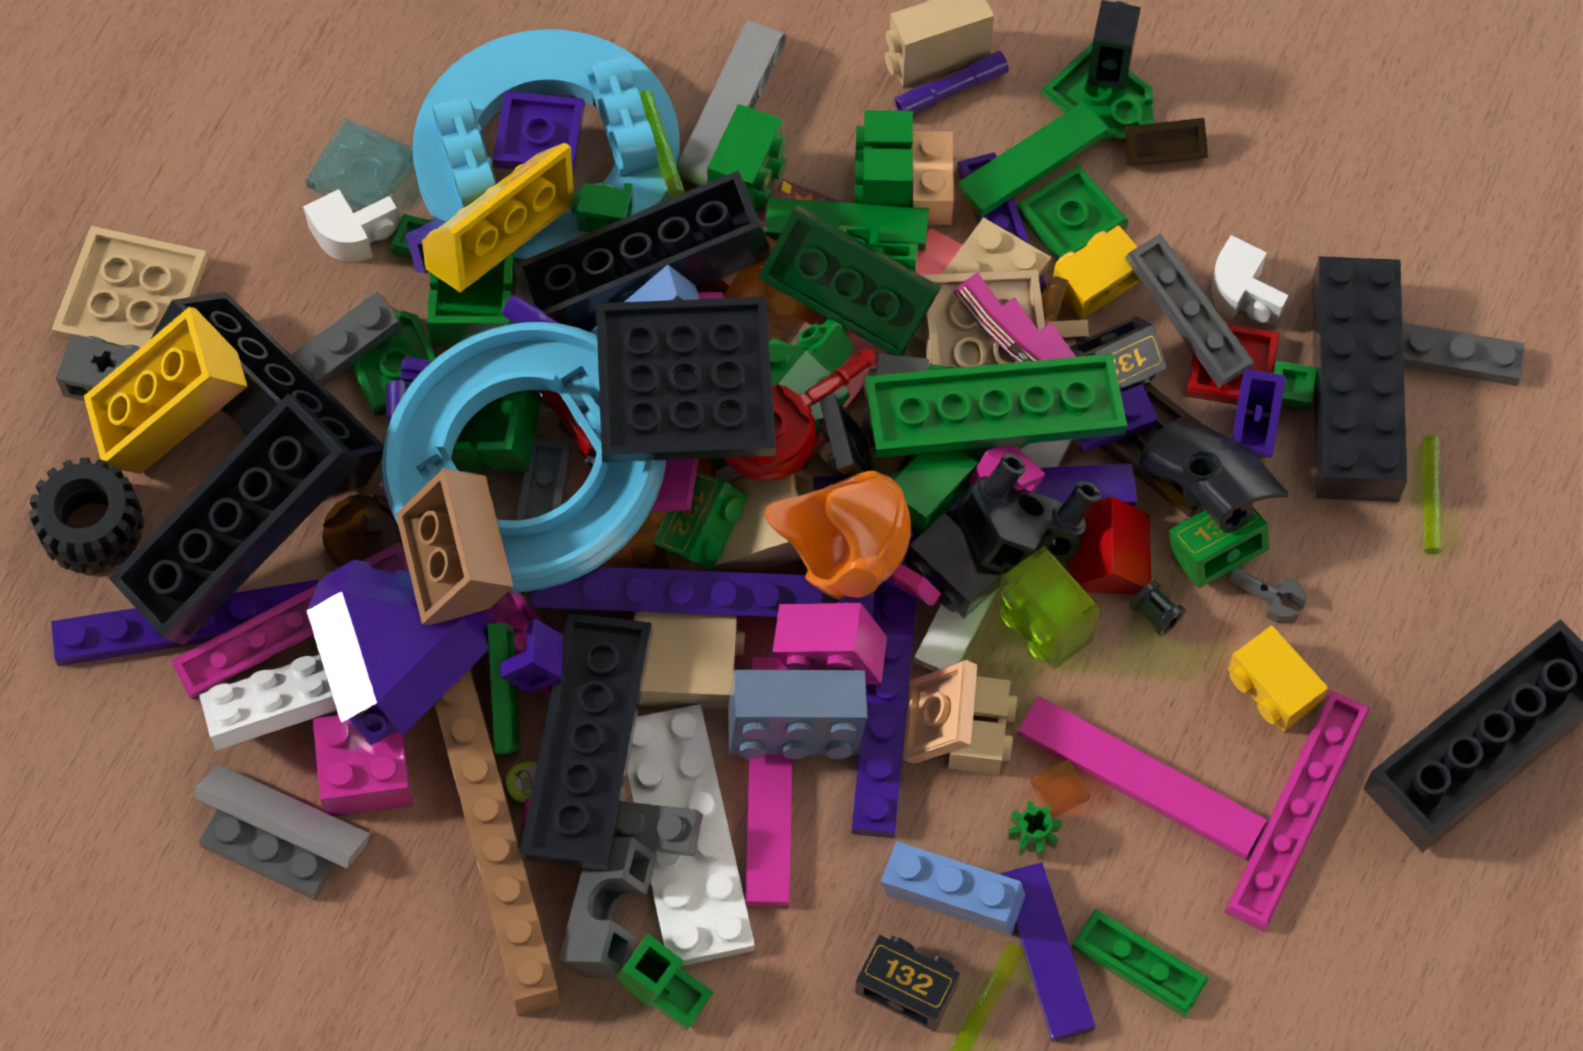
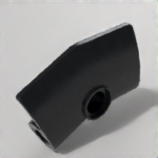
(1213, 471)

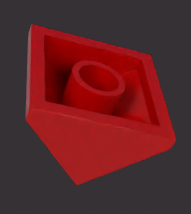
(1113, 549)

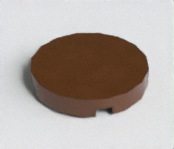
(359, 528)

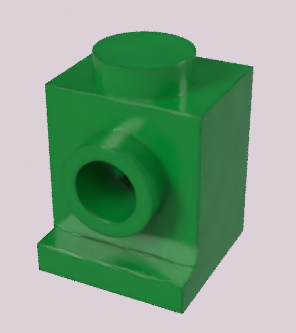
(601, 205)
(827, 344)

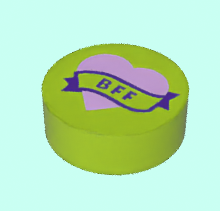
(520, 782)

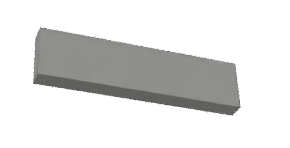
(282, 815)

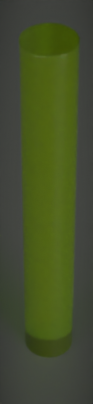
(664, 152)
(1432, 495)
(988, 998)

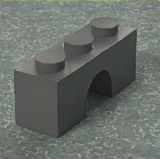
(592, 941)

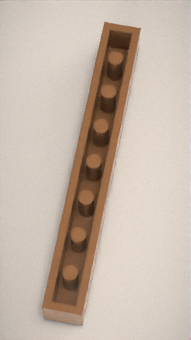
(496, 849)

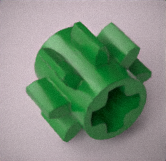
(1028, 820)

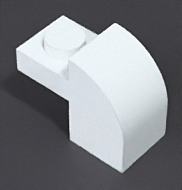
(346, 233)
(1237, 284)

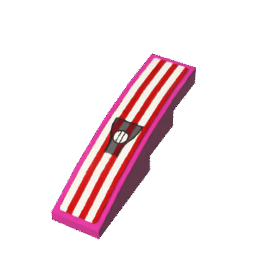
(1010, 324)

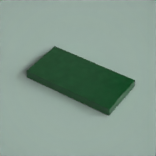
(849, 282)

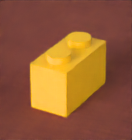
(1097, 272)
(1276, 679)

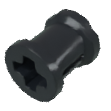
(1157, 608)

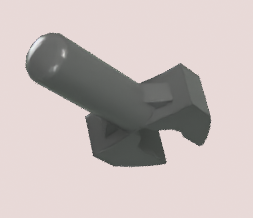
(1271, 594)

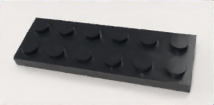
(587, 742)

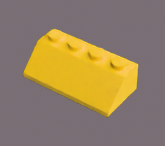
(501, 219)
(163, 392)

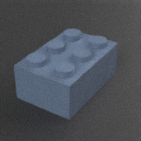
(797, 713)

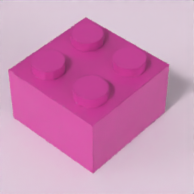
(830, 639)
(357, 774)

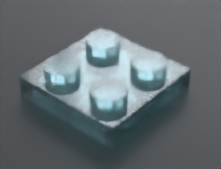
(360, 165)

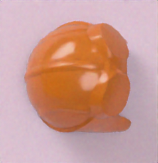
(847, 532)

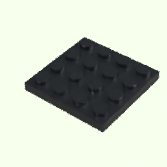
(684, 379)

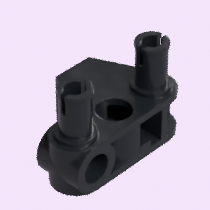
(1013, 524)

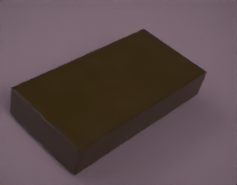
(1166, 141)

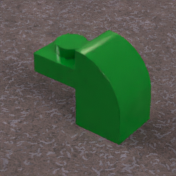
(657, 980)

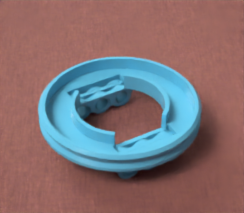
(448, 131)
(502, 362)

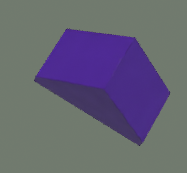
(1258, 411)

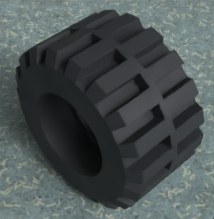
(76, 487)

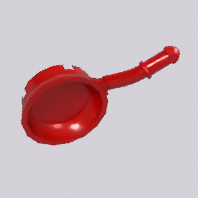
(796, 425)

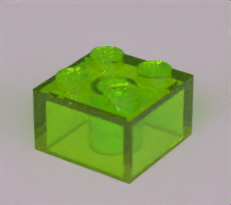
(1048, 608)

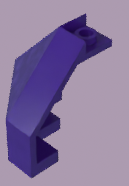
(380, 655)

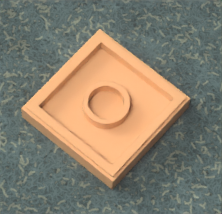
(940, 712)

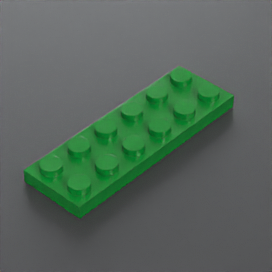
(994, 405)

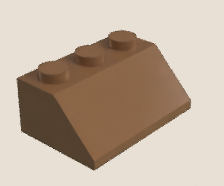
(453, 547)

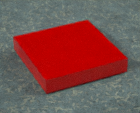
(1260, 346)

